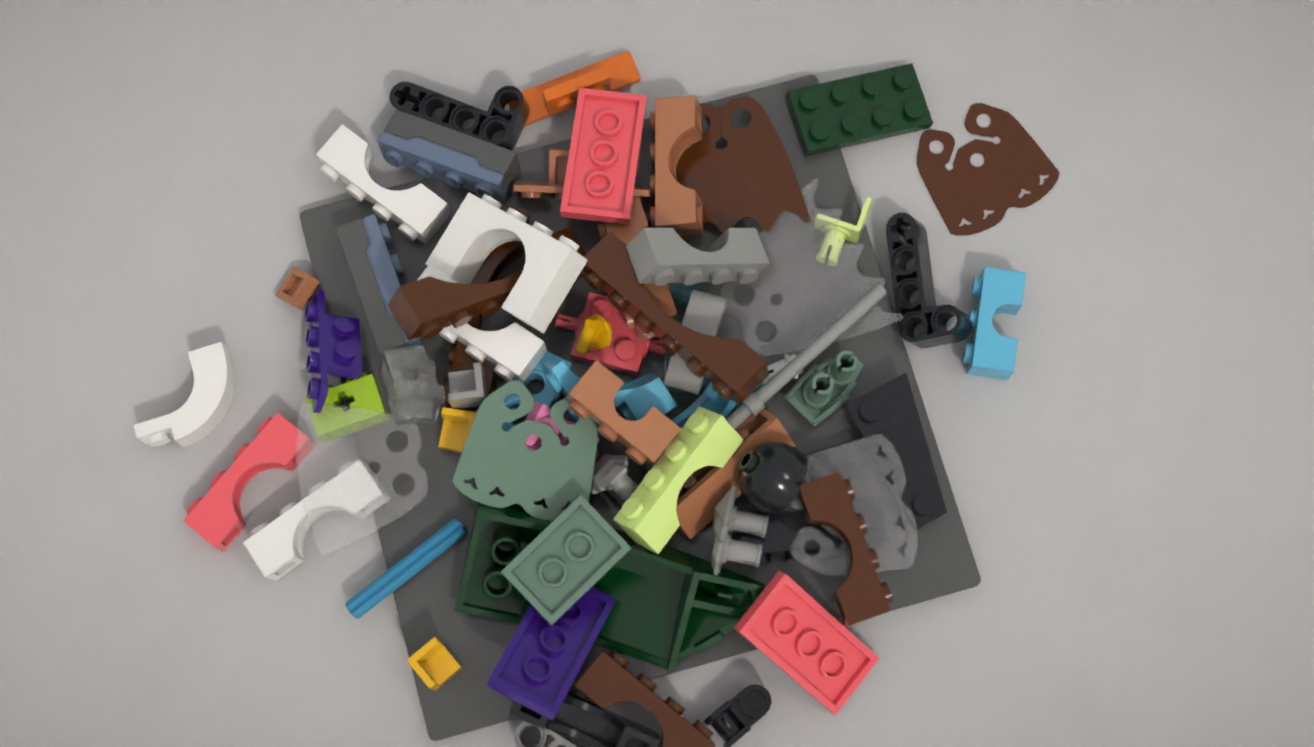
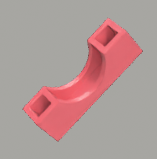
(218, 513)

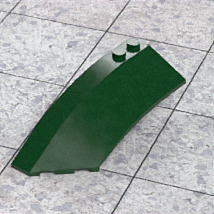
(663, 600)

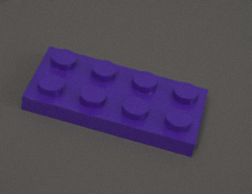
(547, 657)

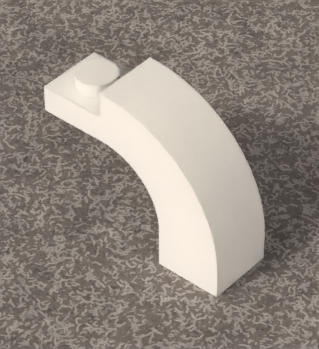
(205, 406)

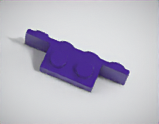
(333, 347)

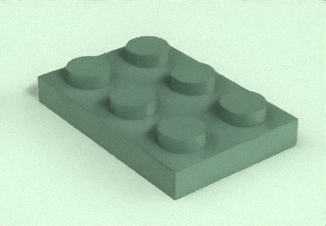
(566, 560)

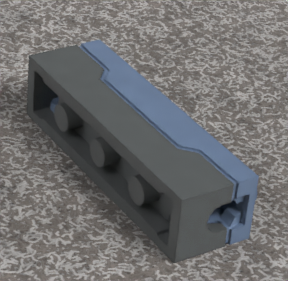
(449, 156)
(375, 278)

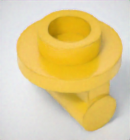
(595, 334)

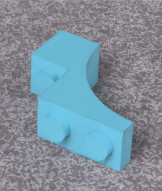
(635, 396)

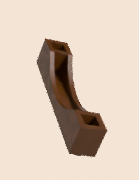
(490, 271)
(433, 304)
(724, 361)

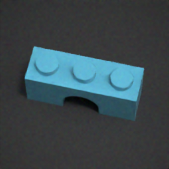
(989, 351)

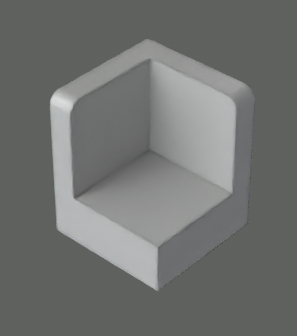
(467, 387)

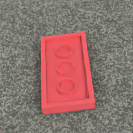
(603, 156)
(806, 642)

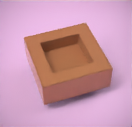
(297, 288)

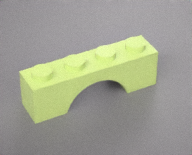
(651, 509)

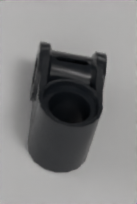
(737, 715)

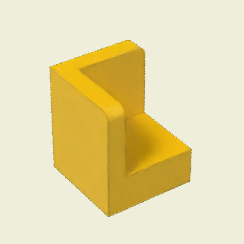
(455, 428)
(434, 664)

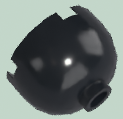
(770, 476)

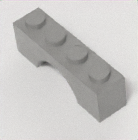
(666, 258)

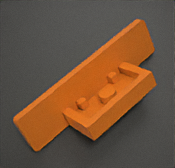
(562, 92)

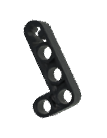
(457, 112)
(920, 279)

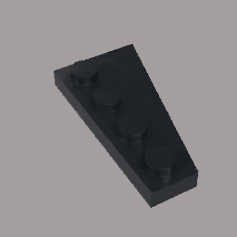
(893, 413)

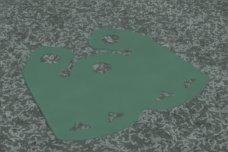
(526, 475)

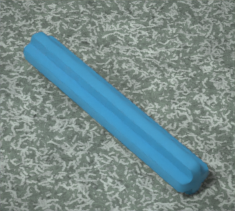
(406, 568)

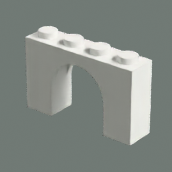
(549, 263)

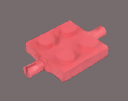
(625, 350)

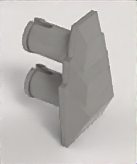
(611, 475)
(729, 519)

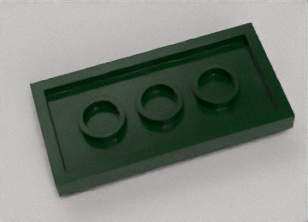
(858, 109)

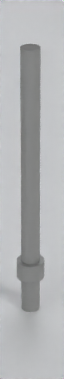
(755, 401)

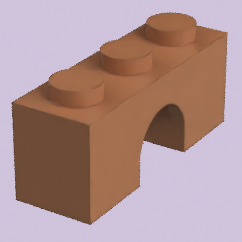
(594, 399)

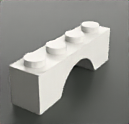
(414, 209)
(510, 349)
(280, 544)

